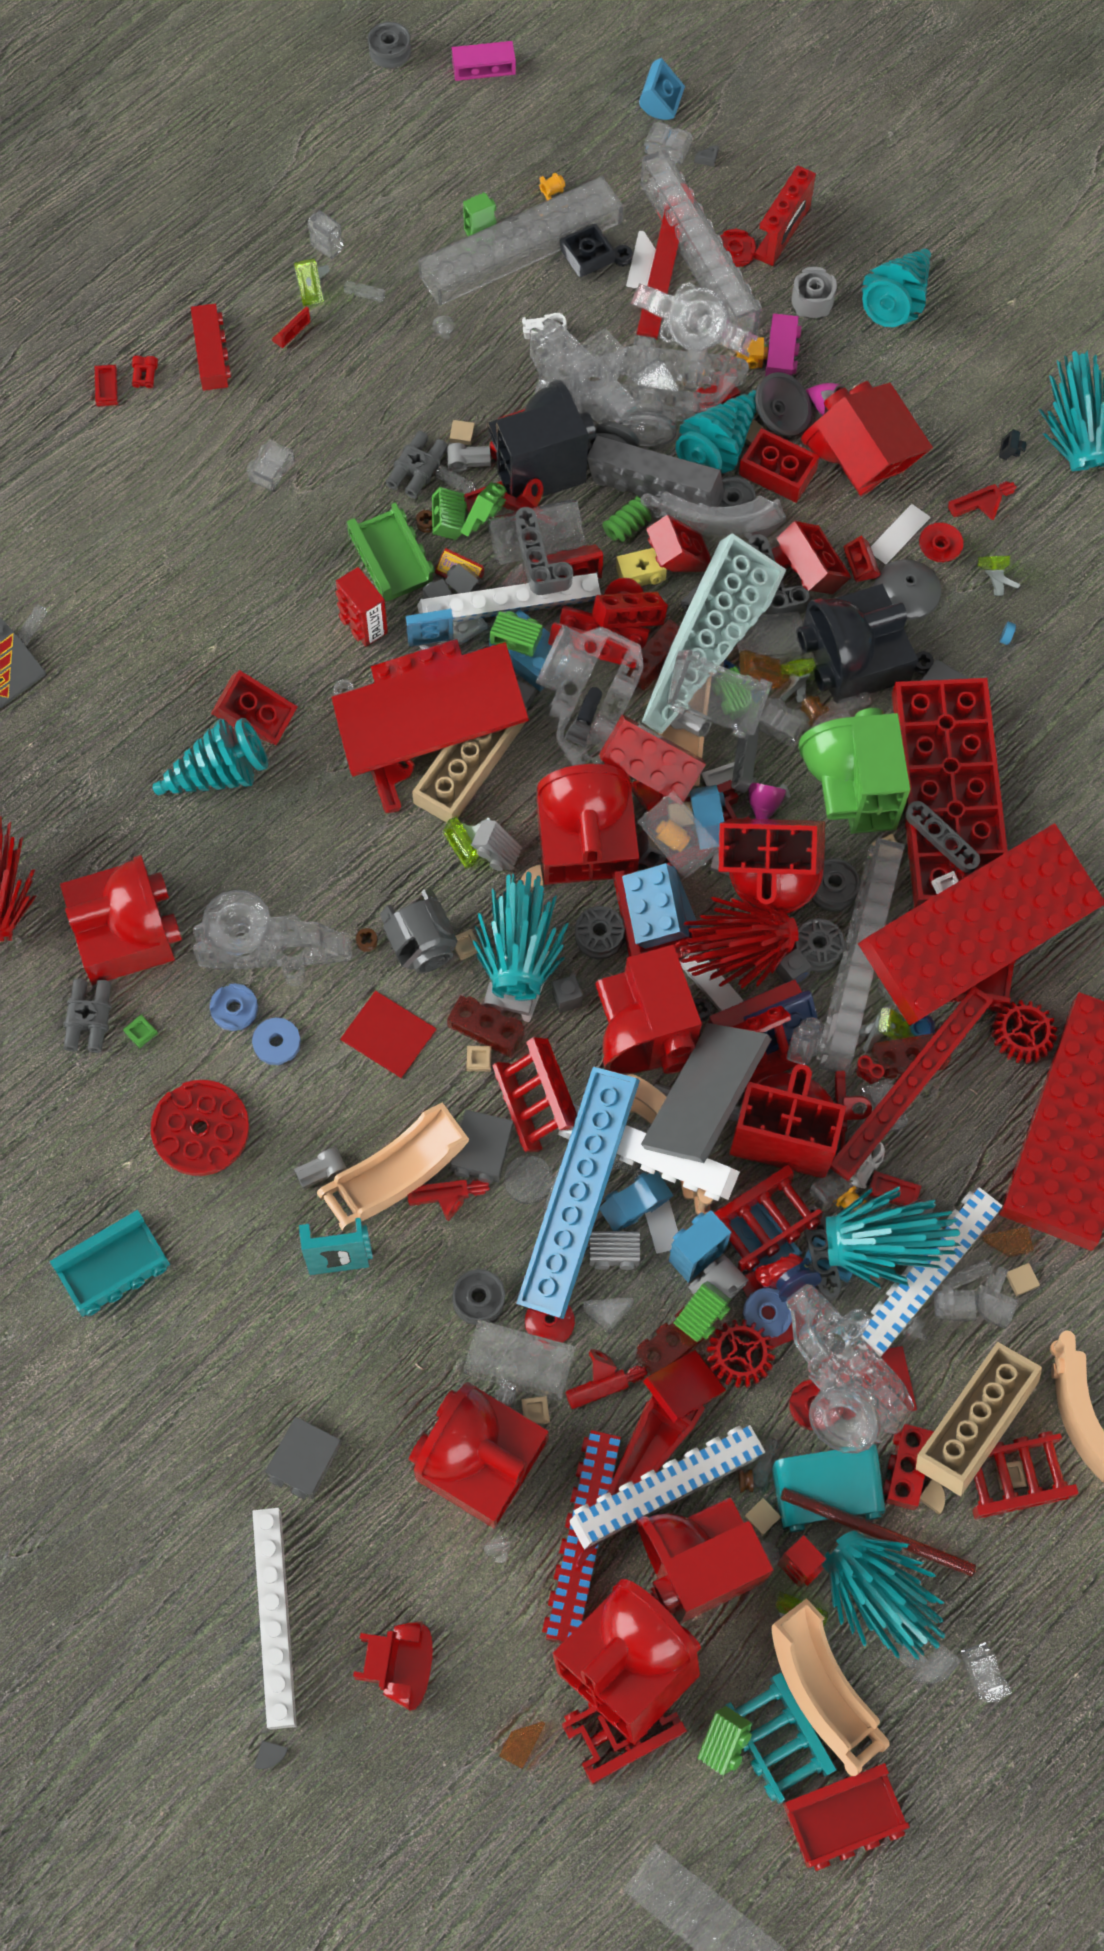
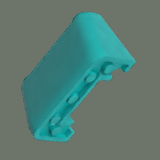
(833, 1477)

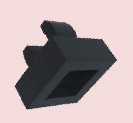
(1012, 445)

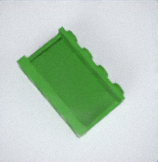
(391, 553)

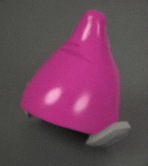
(820, 393)
(766, 798)

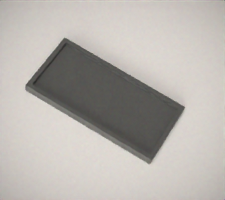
(706, 1092)

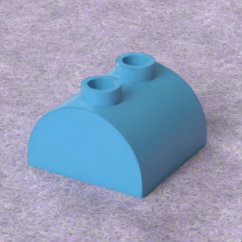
(661, 91)

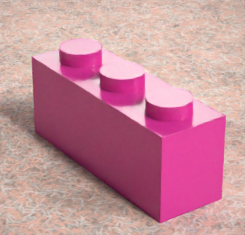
(483, 60)
(783, 344)

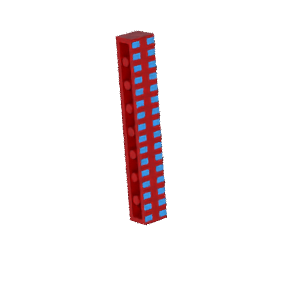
(573, 1583)

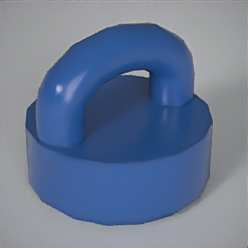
(923, 1026)

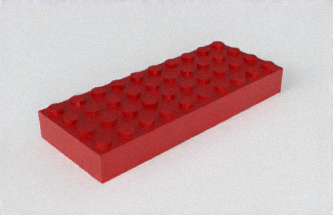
(952, 771)
(981, 924)
(1061, 1162)

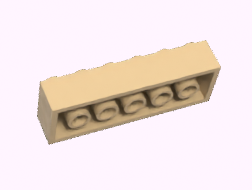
(461, 772)
(978, 1418)

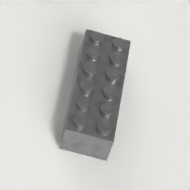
(654, 473)

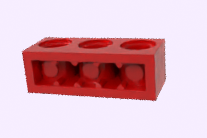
(629, 610)
(912, 1480)
(802, 1562)

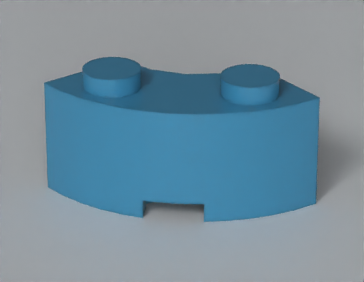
(707, 808)
(630, 1204)

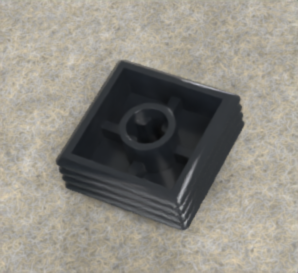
(587, 250)

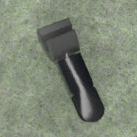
(581, 727)

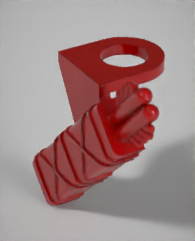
(526, 499)
(985, 499)
(386, 778)
(848, 1101)
(448, 1194)
(605, 1380)

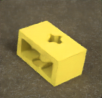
(641, 567)

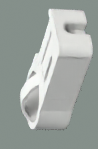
(539, 323)
(872, 1163)

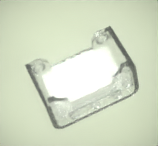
(717, 693)

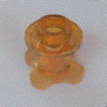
(813, 708)

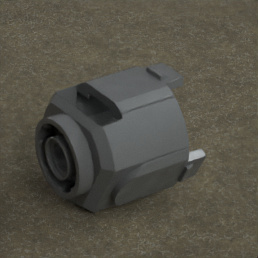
(420, 934)

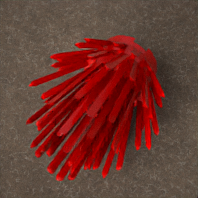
(9, 911)
(747, 939)

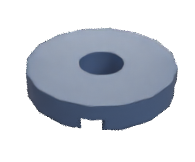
(233, 1020)
(272, 1028)
(760, 1299)

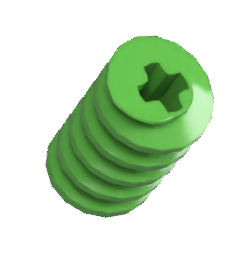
(625, 519)

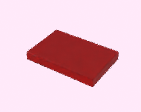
(684, 1386)

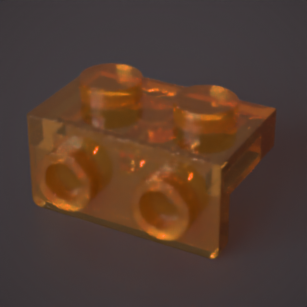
(762, 667)

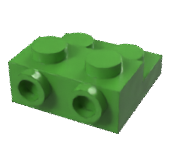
(485, 506)

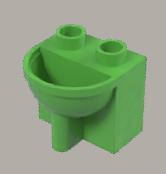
(860, 769)

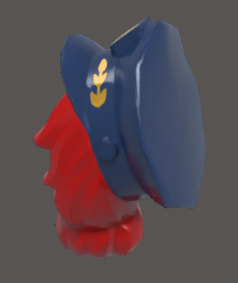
(787, 1275)

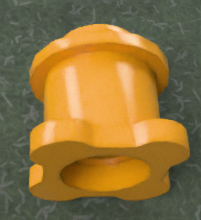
(552, 185)
(848, 1198)

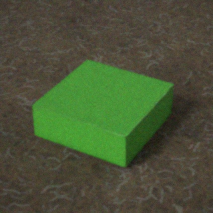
(140, 1031)

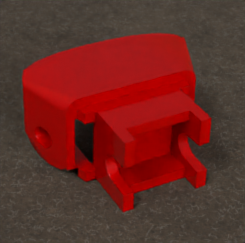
(399, 1663)

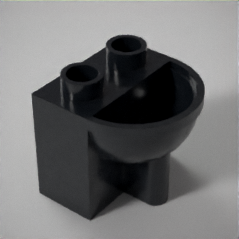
(543, 443)
(857, 643)

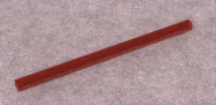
(877, 1531)

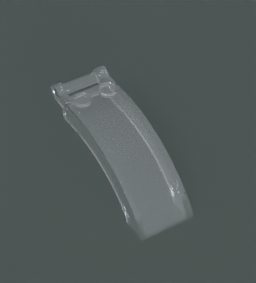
(717, 520)

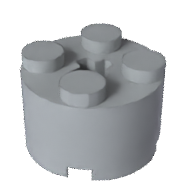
(813, 292)
(723, 1276)

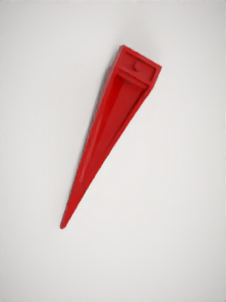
(648, 1448)

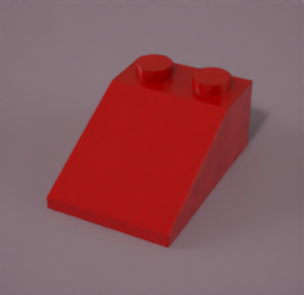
(678, 546)
(258, 704)

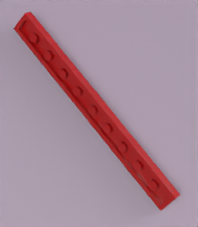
(910, 1084)

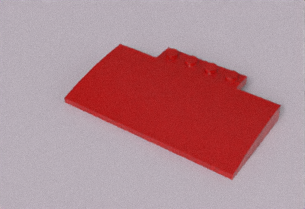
(428, 704)

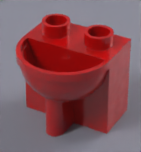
(867, 435)
(586, 824)
(773, 859)
(120, 920)
(649, 1015)
(789, 1123)
(477, 1453)
(702, 1558)
(629, 1659)

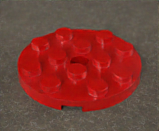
(203, 1152)

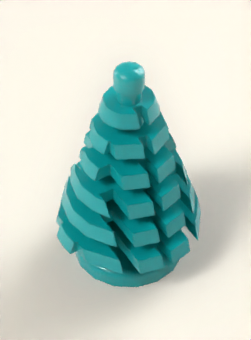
(897, 289)
(717, 434)
(217, 760)

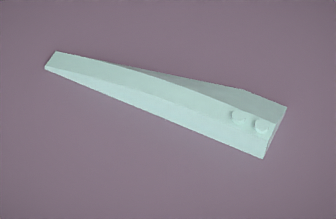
(725, 606)

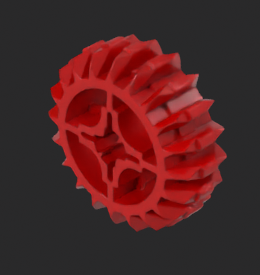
(1029, 1048)
(746, 1362)

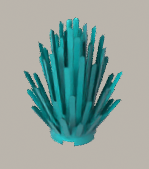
(1083, 411)
(520, 940)
(887, 1237)
(882, 1592)

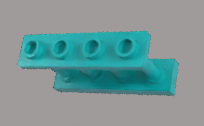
(805, 1738)

